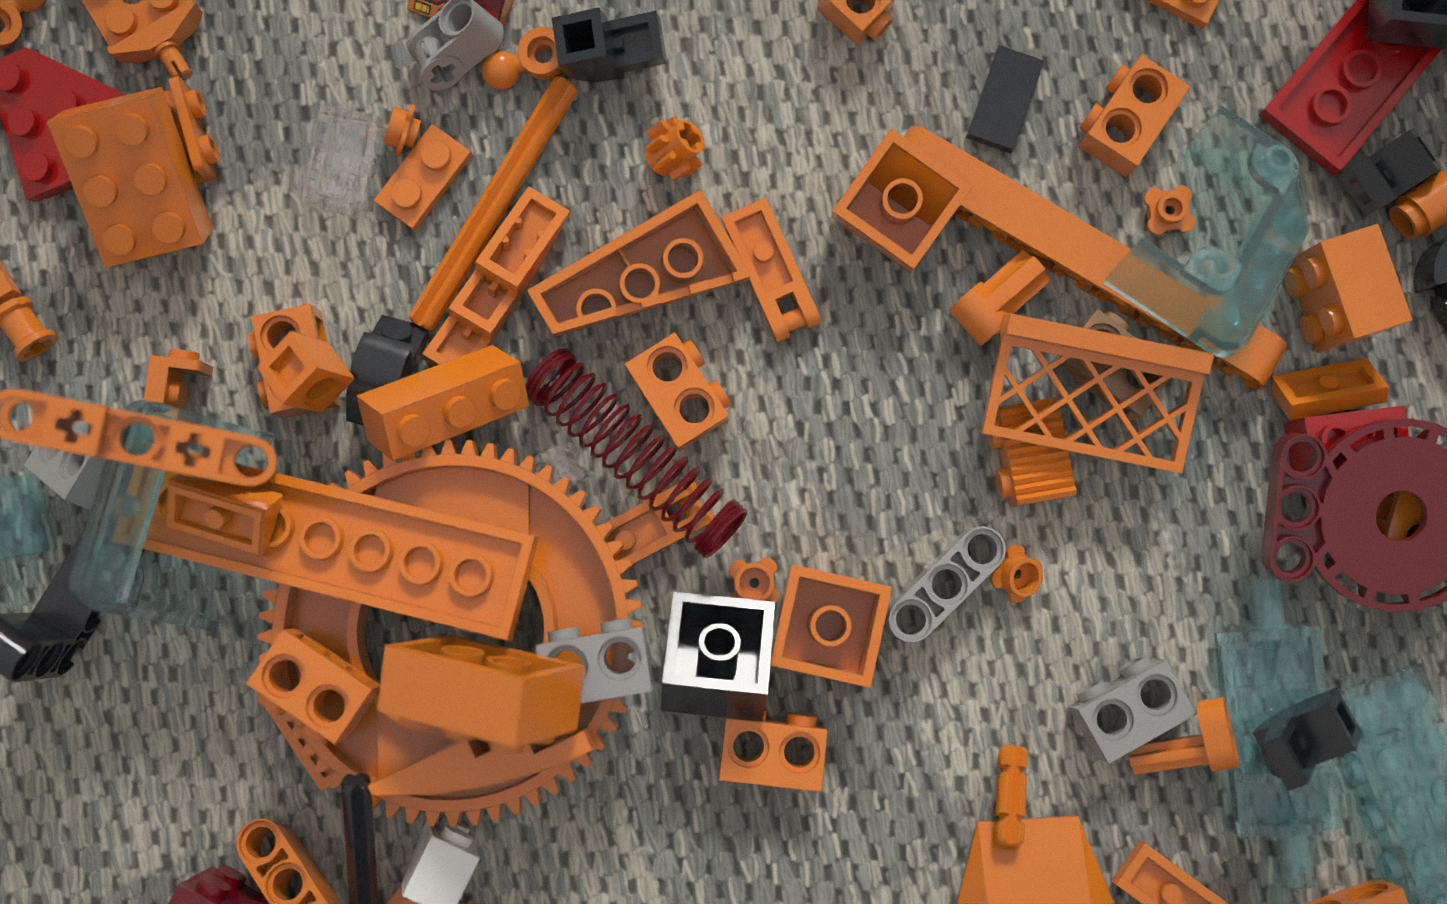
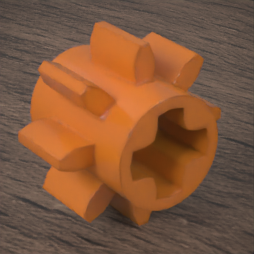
(674, 148)

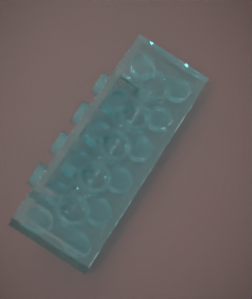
(1402, 778)

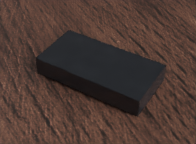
(1004, 99)

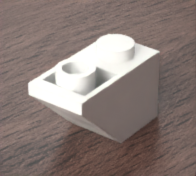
(440, 864)

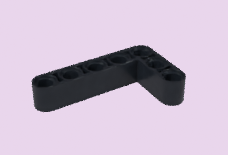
(47, 638)

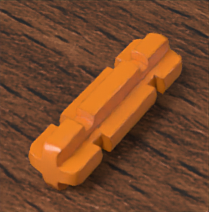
(1011, 796)

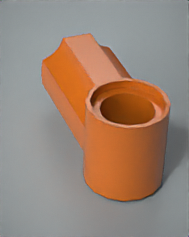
(1004, 293)

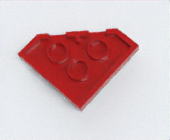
(30, 95)

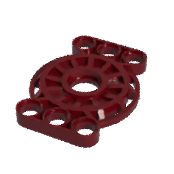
(1343, 510)

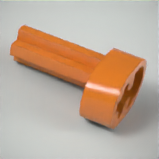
(1212, 747)

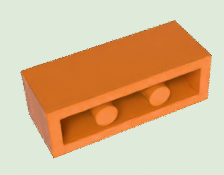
(443, 401)

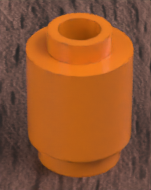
(1421, 208)

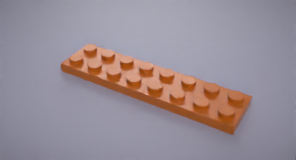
(375, 554)

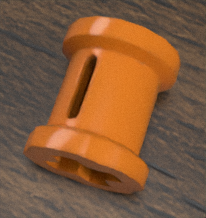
(25, 329)

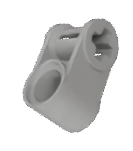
(454, 38)

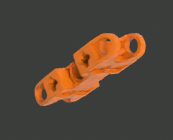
(53, 429)

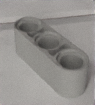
(967, 576)

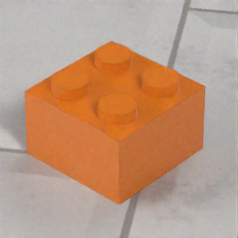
(1347, 289)
(830, 625)

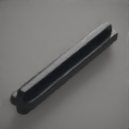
(359, 839)

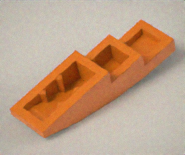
(499, 278)
(468, 767)

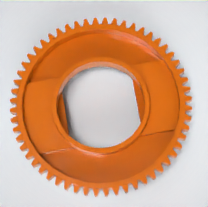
(570, 572)

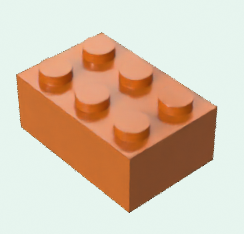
(131, 176)
(480, 691)

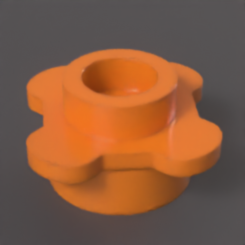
(401, 129)
(1157, 217)
(763, 571)
(1028, 578)

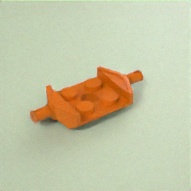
(147, 30)

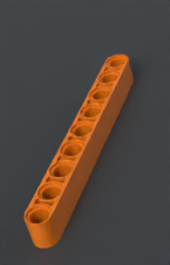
(1074, 249)

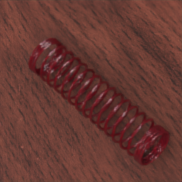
(722, 525)

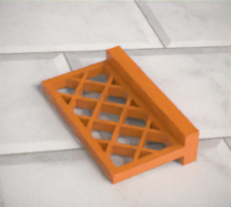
(1104, 349)

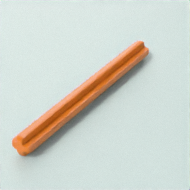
(493, 203)

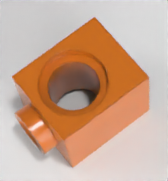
(855, 25)
(305, 372)

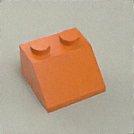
(901, 200)

